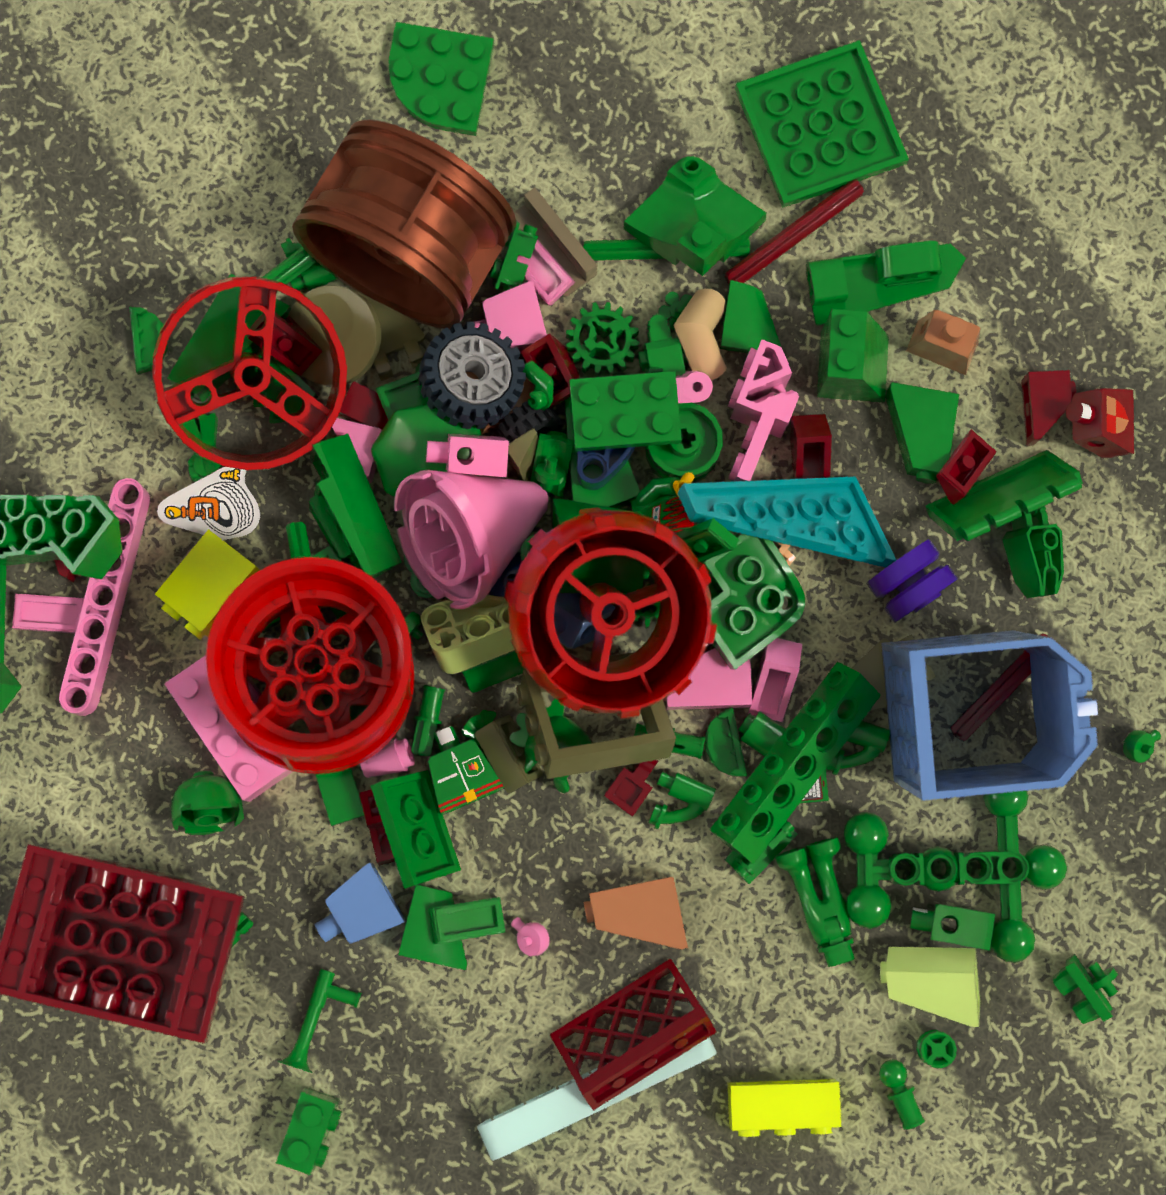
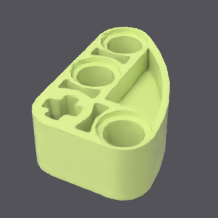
(468, 635)

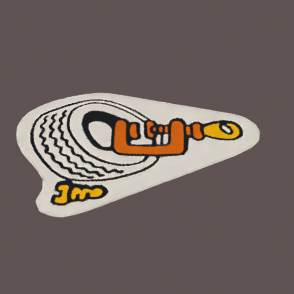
(213, 503)

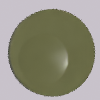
(354, 324)

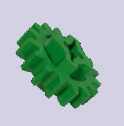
(595, 327)

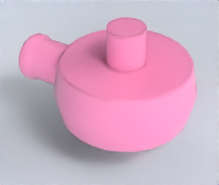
(531, 937)

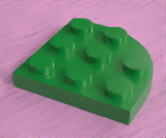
(440, 75)

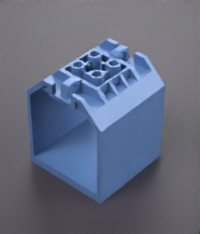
(1058, 706)

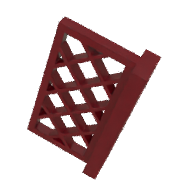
(640, 1058)

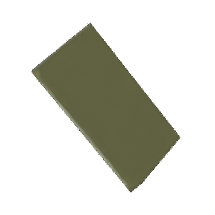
(522, 454)
(504, 756)

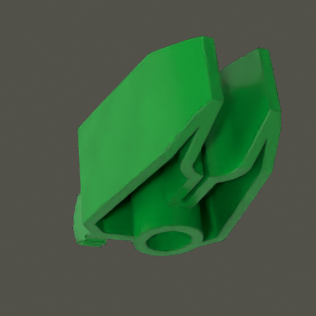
(662, 349)
(1035, 554)

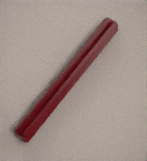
(795, 232)

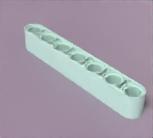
(567, 1105)

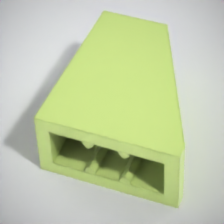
(935, 981)

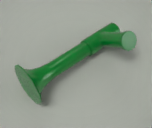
(322, 990)

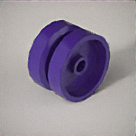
(912, 581)

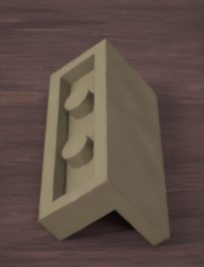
(557, 239)

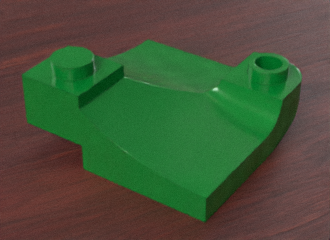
(694, 217)
(749, 598)

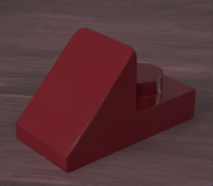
(289, 343)

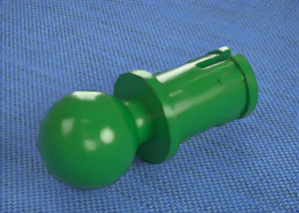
(894, 1075)

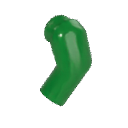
(543, 386)

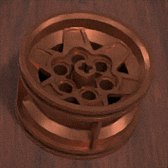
(405, 223)

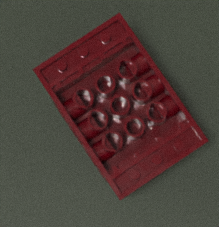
(118, 942)

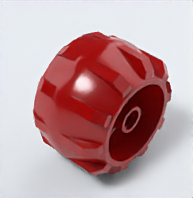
(661, 662)

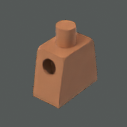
(945, 340)

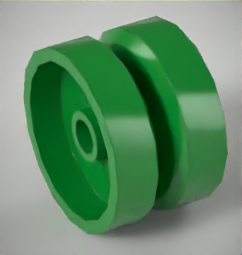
(705, 443)

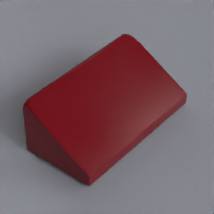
(965, 466)

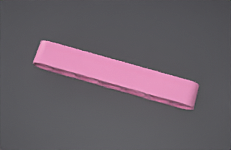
(108, 614)

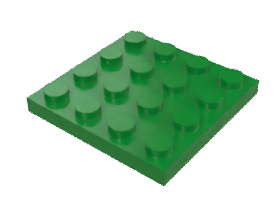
(821, 123)

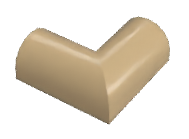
(695, 332)

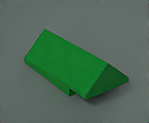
(353, 506)

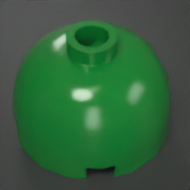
(204, 803)

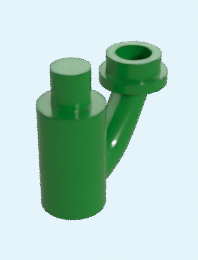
(312, 277)
(870, 737)
(687, 790)

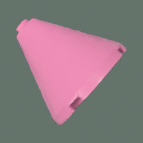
(464, 529)

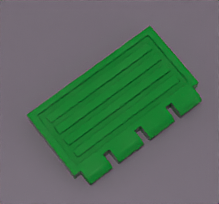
(1005, 495)

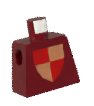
(1103, 421)

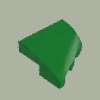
(746, 319)
(418, 933)

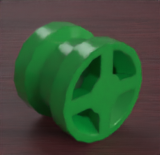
(941, 1053)

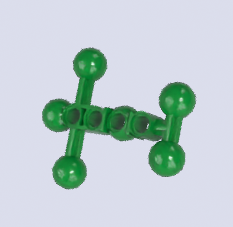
(1011, 936)

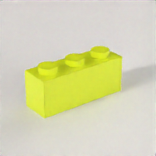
(784, 1106)

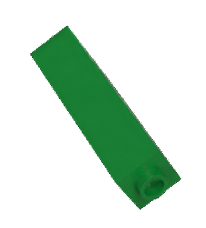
(214, 341)
(614, 494)

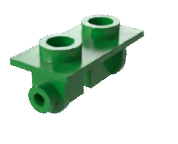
(507, 268)
(779, 842)

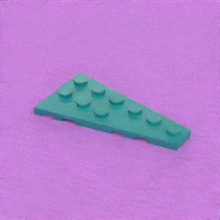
(803, 513)

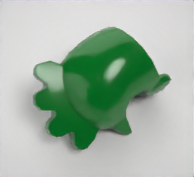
(566, 734)

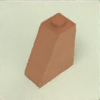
(640, 911)

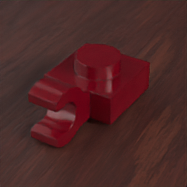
(630, 789)

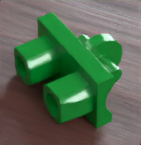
(552, 462)
(1095, 1002)

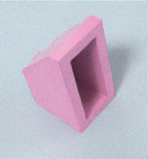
(776, 678)

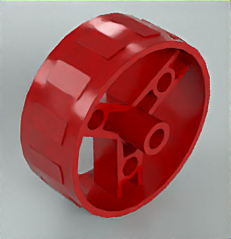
(312, 419)

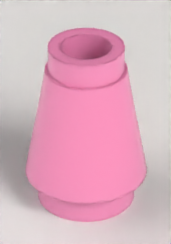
(392, 759)

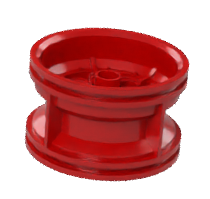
(293, 593)

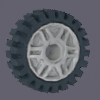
(478, 352)

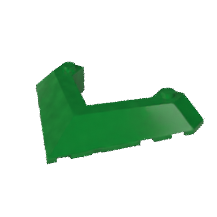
(51, 528)

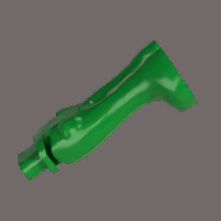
(825, 917)

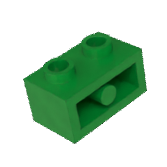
(308, 1130)

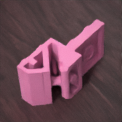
(757, 407)

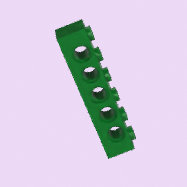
(795, 762)

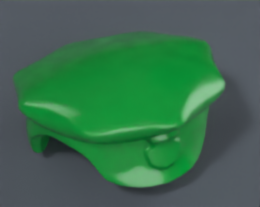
(403, 444)

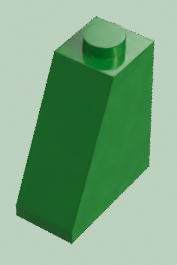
(923, 427)

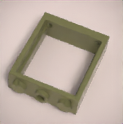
(593, 756)

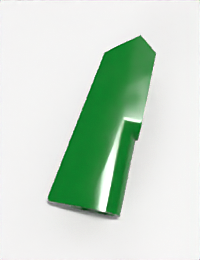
(881, 277)

